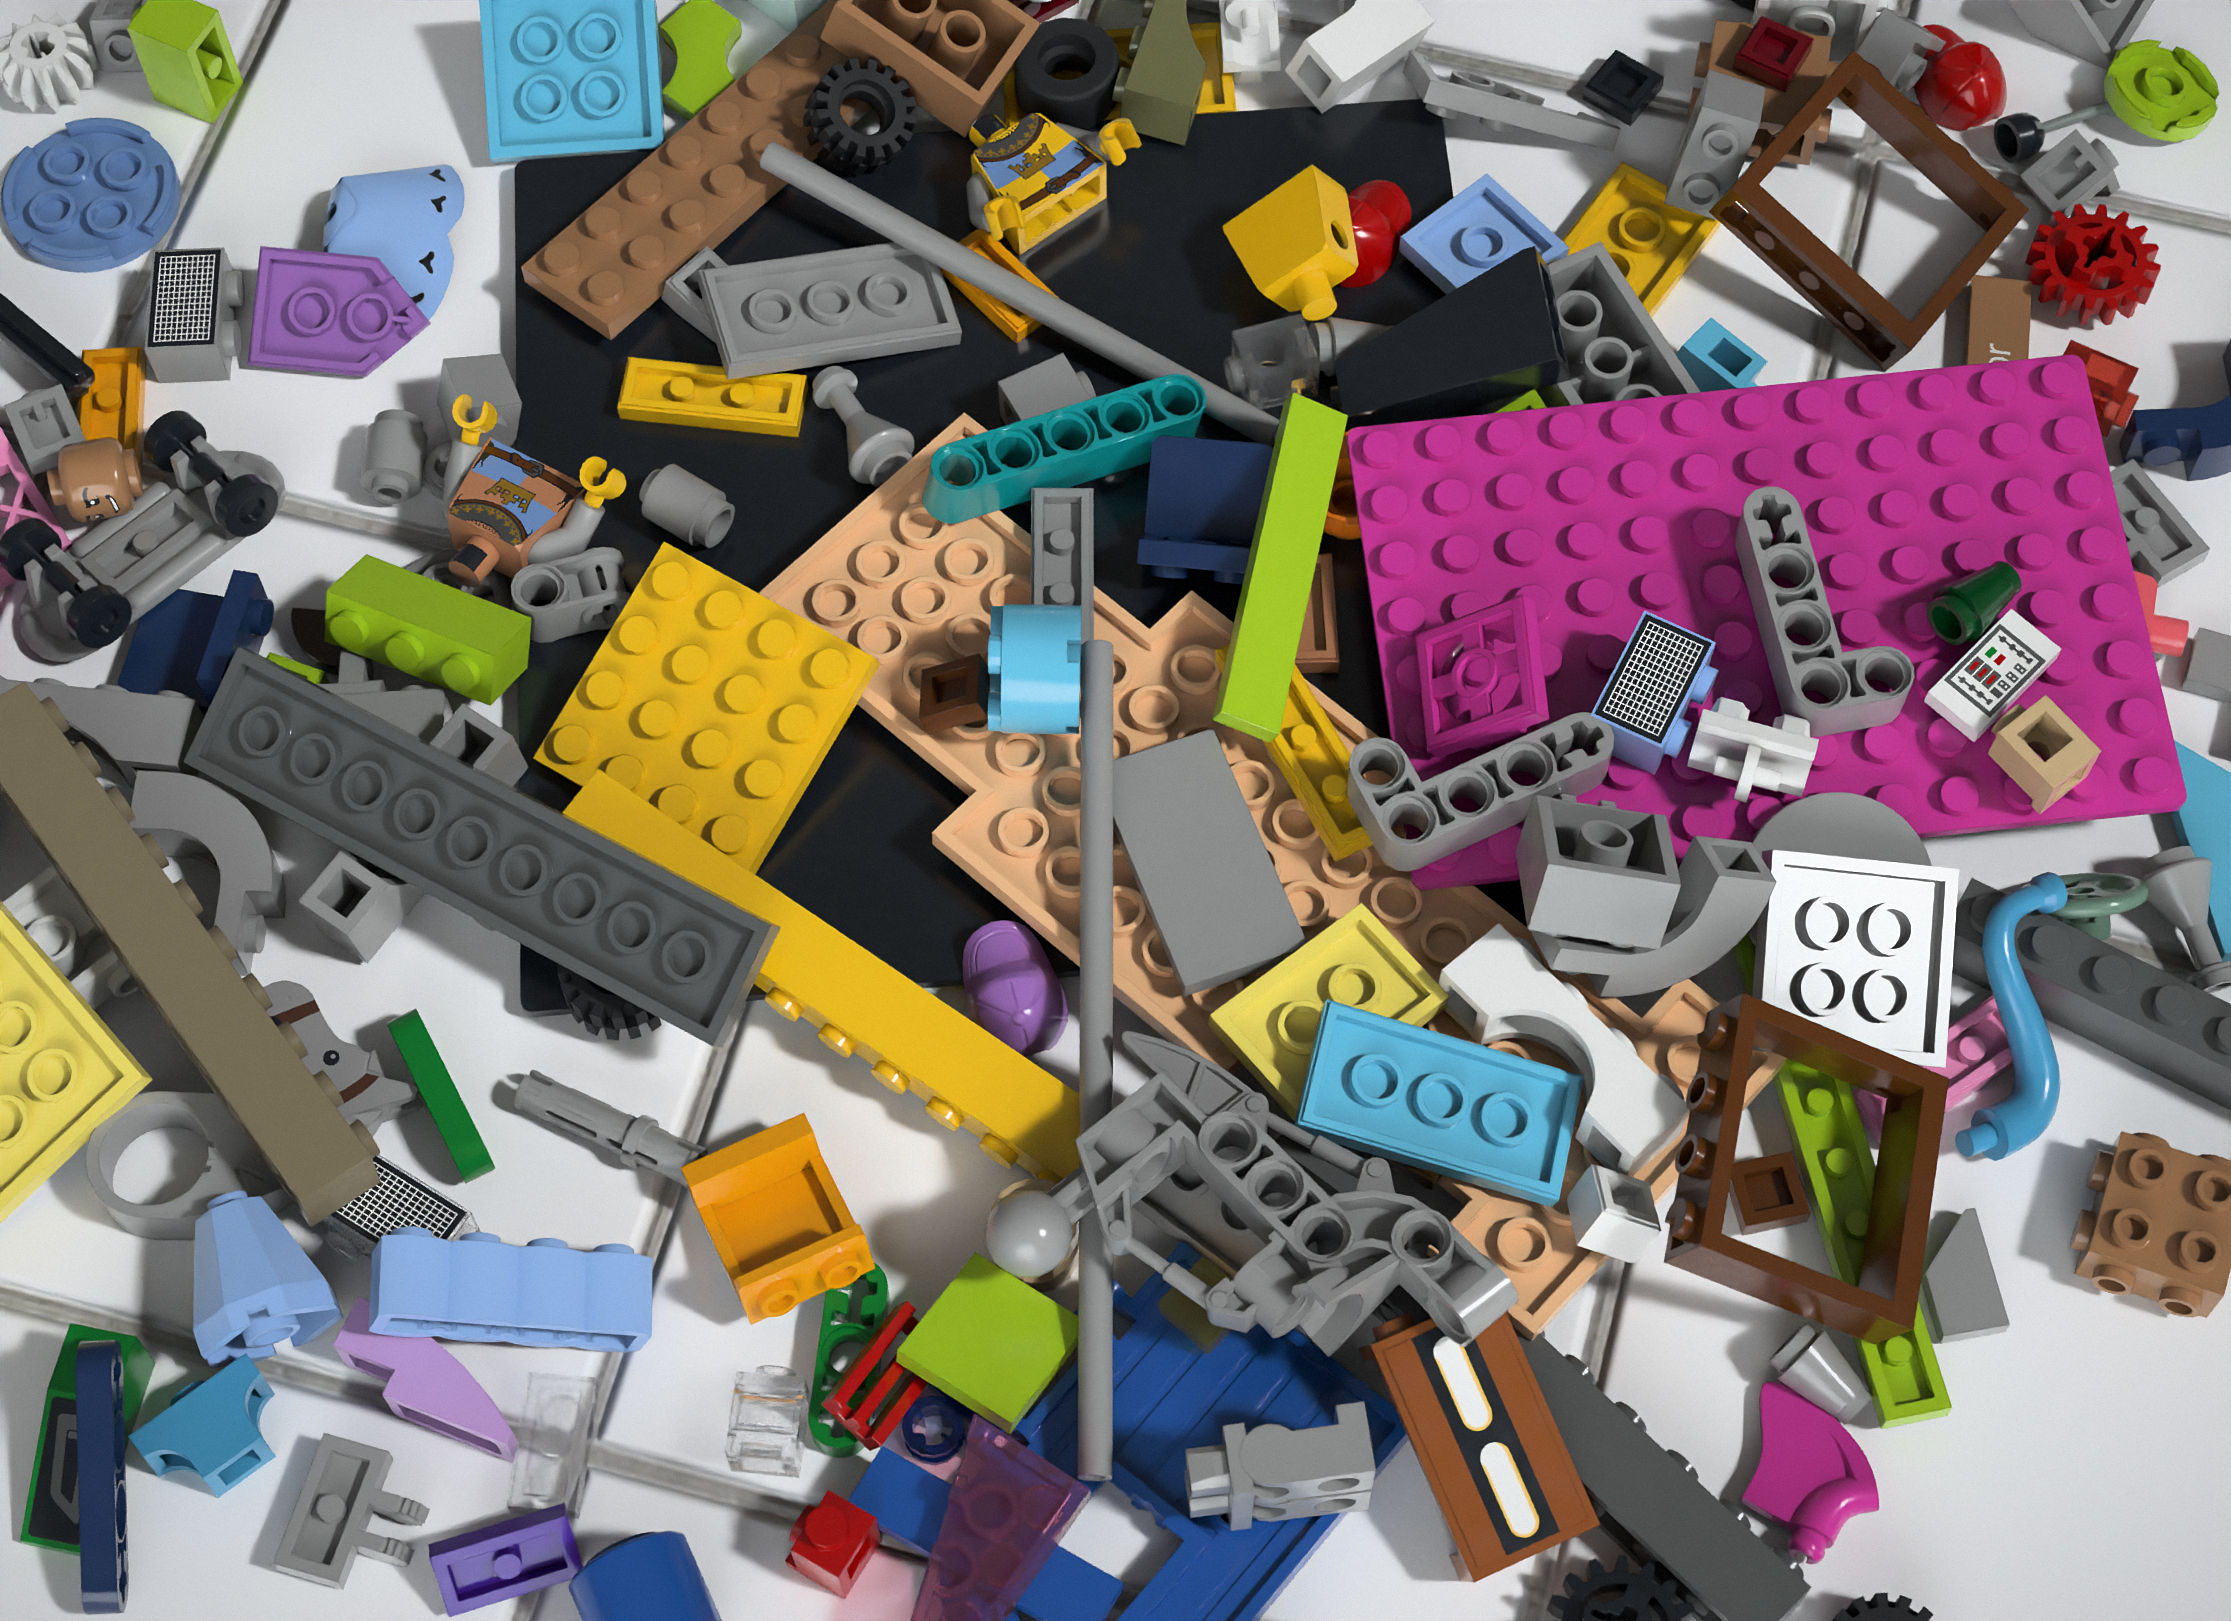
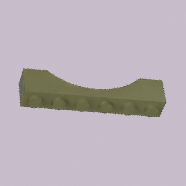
(1166, 74)

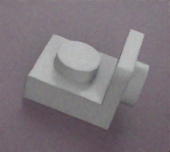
(111, 38)
(2072, 173)
(43, 425)

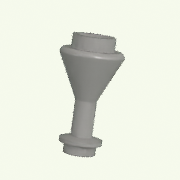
(874, 445)
(2181, 892)

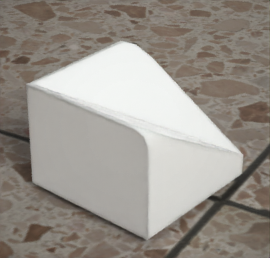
(1613, 1214)

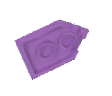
(328, 313)

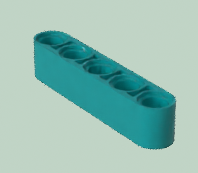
(1040, 462)

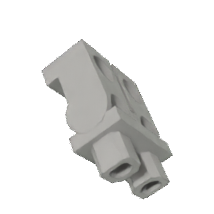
(1283, 1471)

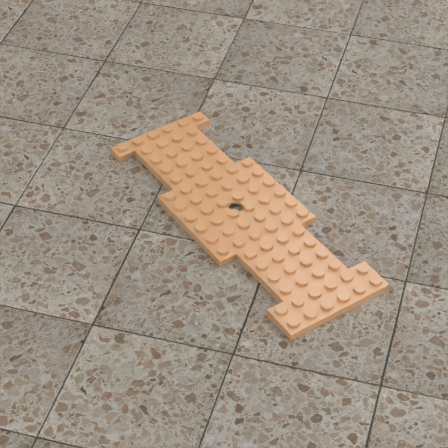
(924, 597)

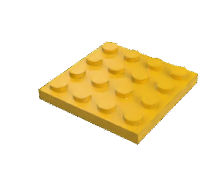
(709, 705)

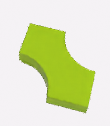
(701, 39)

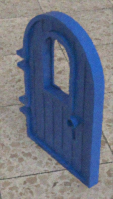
(1179, 1399)

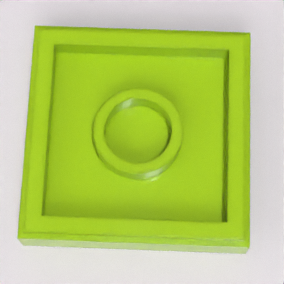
(991, 1342)

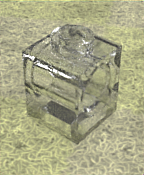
(1276, 342)
(768, 1422)

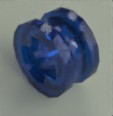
(950, 1418)

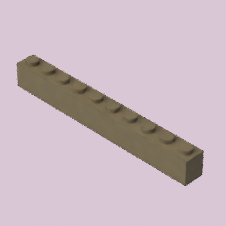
(179, 963)

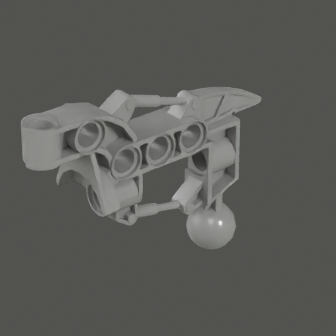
(1188, 1117)

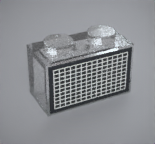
(393, 1204)

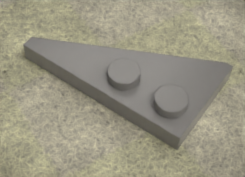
(1502, 105)

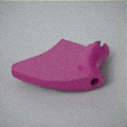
(1808, 1472)

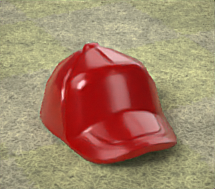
(1961, 83)
(1379, 219)

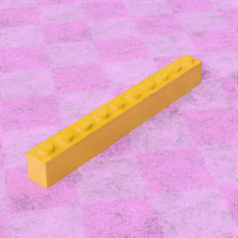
(865, 1002)

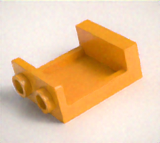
(777, 1219)

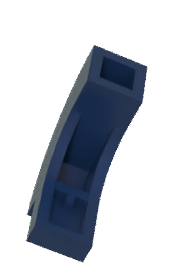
(2183, 434)

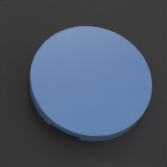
(91, 195)

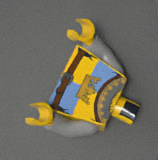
(1039, 174)

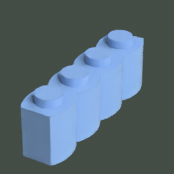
(510, 1292)

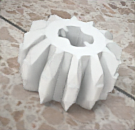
(46, 62)

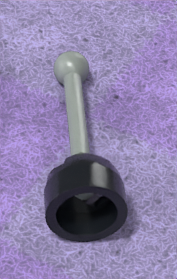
(2023, 134)

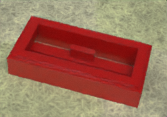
(873, 1437)

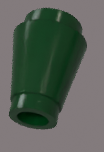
(1970, 604)

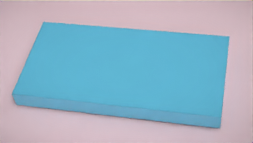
(1439, 1103)

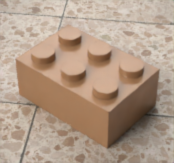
(944, 49)

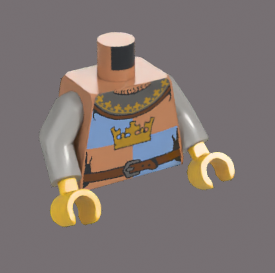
(513, 508)

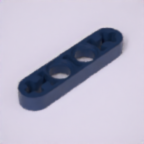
(101, 1477)

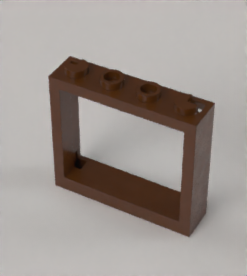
(1820, 273)
(1902, 1183)

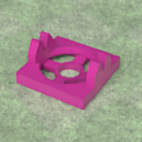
(1509, 622)

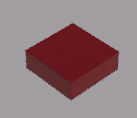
(1773, 53)

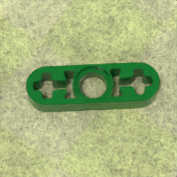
(440, 1096)
(837, 1308)

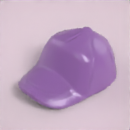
(1013, 988)

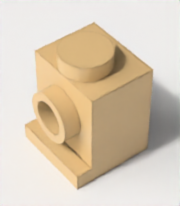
(2052, 735)

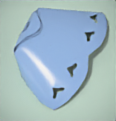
(396, 221)

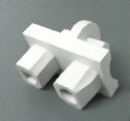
(1249, 39)
(1753, 752)

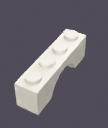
(1506, 993)

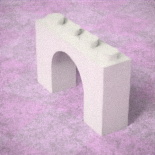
(1357, 47)

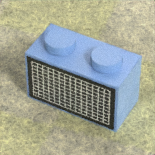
(1652, 689)

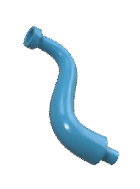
(2031, 1105)

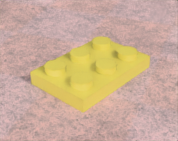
(1350, 963)

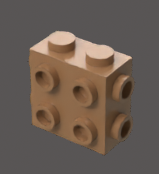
(1777, 105)
(2157, 1225)

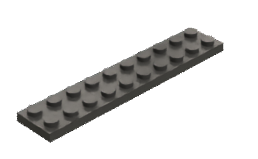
(483, 847)

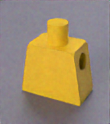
(1298, 243)

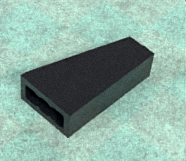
(1461, 351)

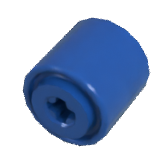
(644, 1580)

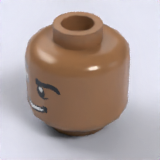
(96, 479)

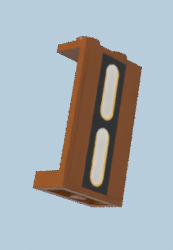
(1482, 1442)

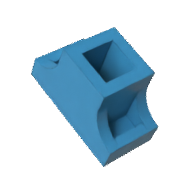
(211, 1428)

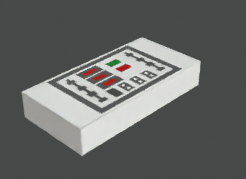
(1992, 675)

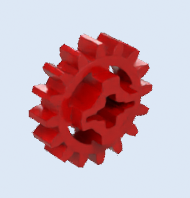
(2092, 264)

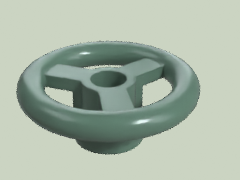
(2096, 897)

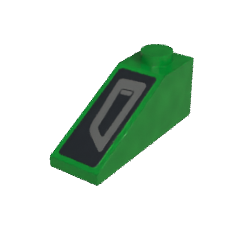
(53, 1495)

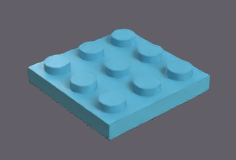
(571, 78)

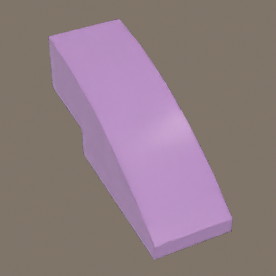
(425, 1384)

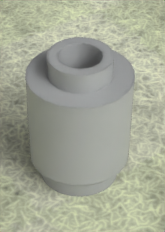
(394, 456)
(686, 506)

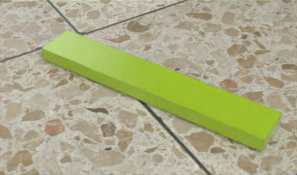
(1280, 568)

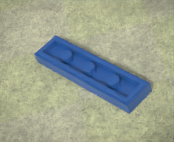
(912, 1510)

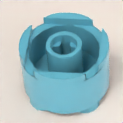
(1034, 669)

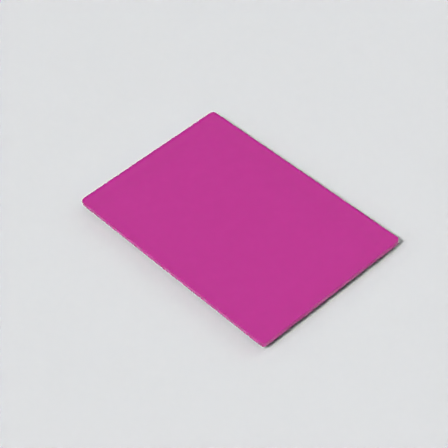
(1640, 512)

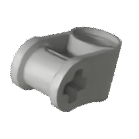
(574, 594)

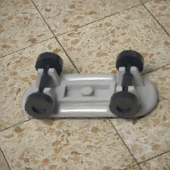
(139, 559)

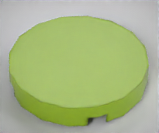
(2161, 91)

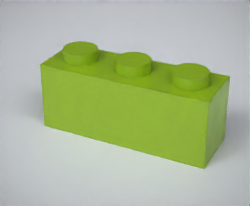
(427, 629)

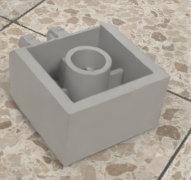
(1597, 872)

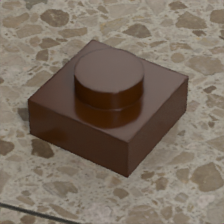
(954, 693)
(1768, 1194)

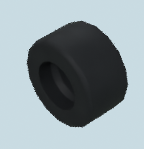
(1068, 46)

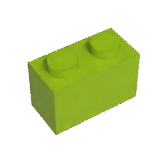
(185, 56)

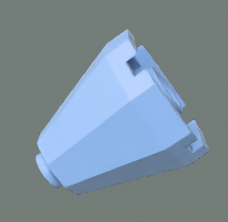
(254, 1283)

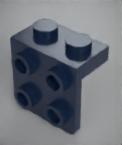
(1202, 506)
(193, 637)

